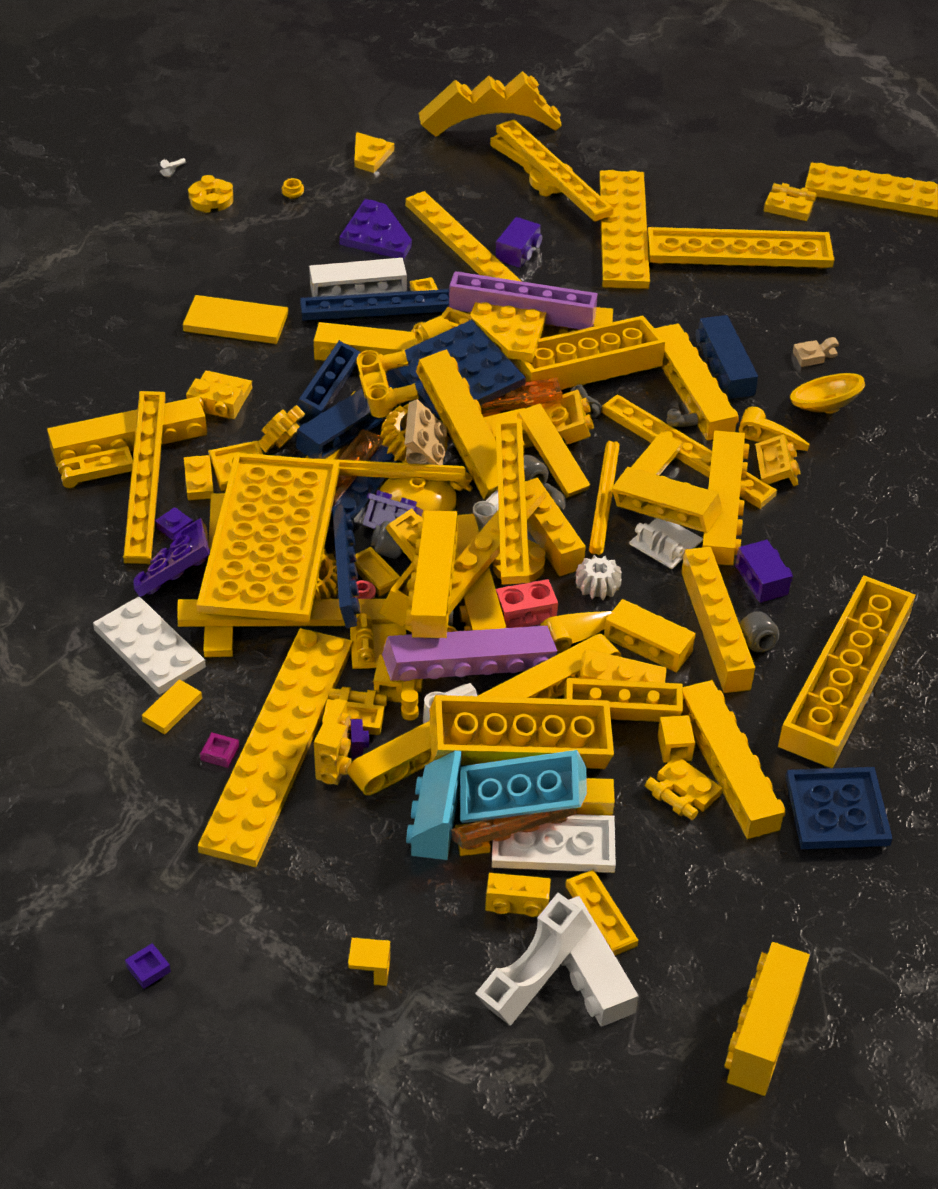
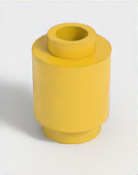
(431, 328)

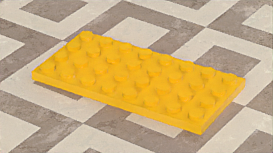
(269, 538)

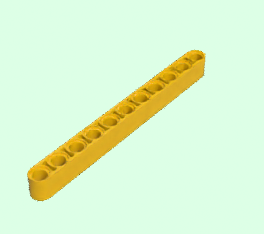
(413, 749)

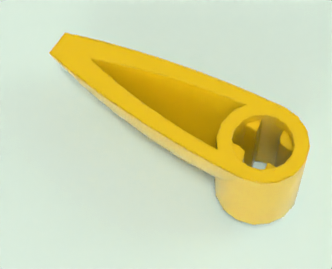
(760, 429)
(574, 627)

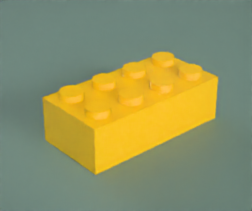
(765, 1018)

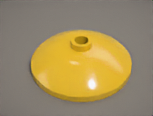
(828, 392)
(429, 494)

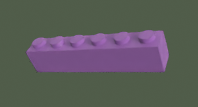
(563, 305)
(468, 653)

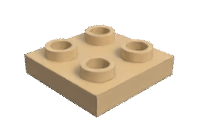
(424, 436)

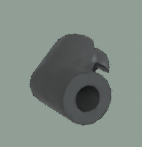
(595, 406)
(675, 419)
(556, 495)

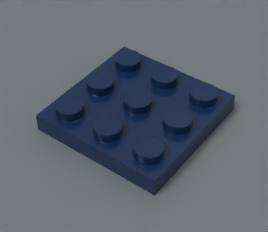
(838, 808)

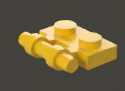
(789, 206)
(362, 706)
(687, 782)

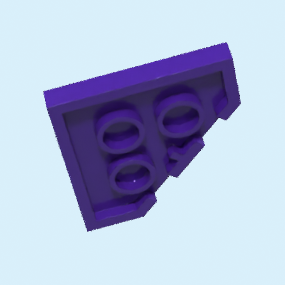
(376, 231)
(187, 549)

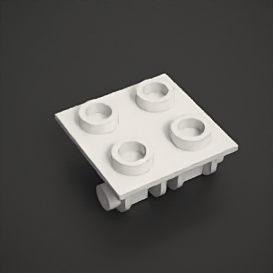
(664, 541)

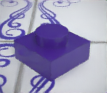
(172, 522)
(359, 738)
(147, 965)

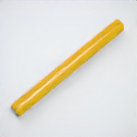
(401, 470)
(604, 498)

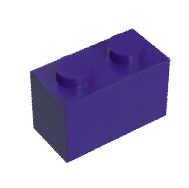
(518, 242)
(763, 571)

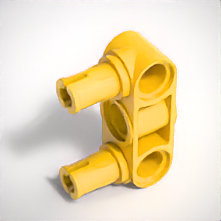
(374, 382)

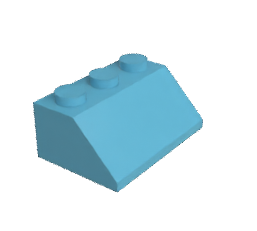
(436, 808)

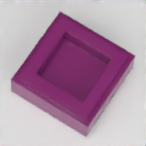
(219, 750)

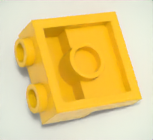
(220, 393)
(570, 417)
(333, 745)

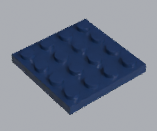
(478, 361)

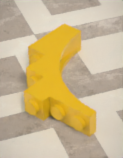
(489, 97)

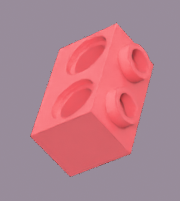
(527, 603)

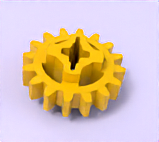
(280, 428)

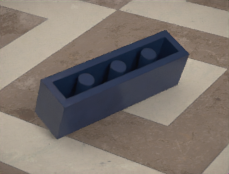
(727, 357)
(328, 381)

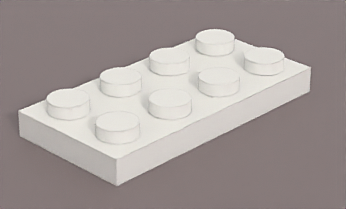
(149, 645)
(574, 845)

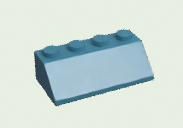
(522, 786)

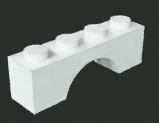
(557, 933)

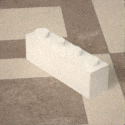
(358, 278)
(600, 976)

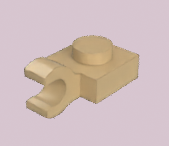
(812, 353)

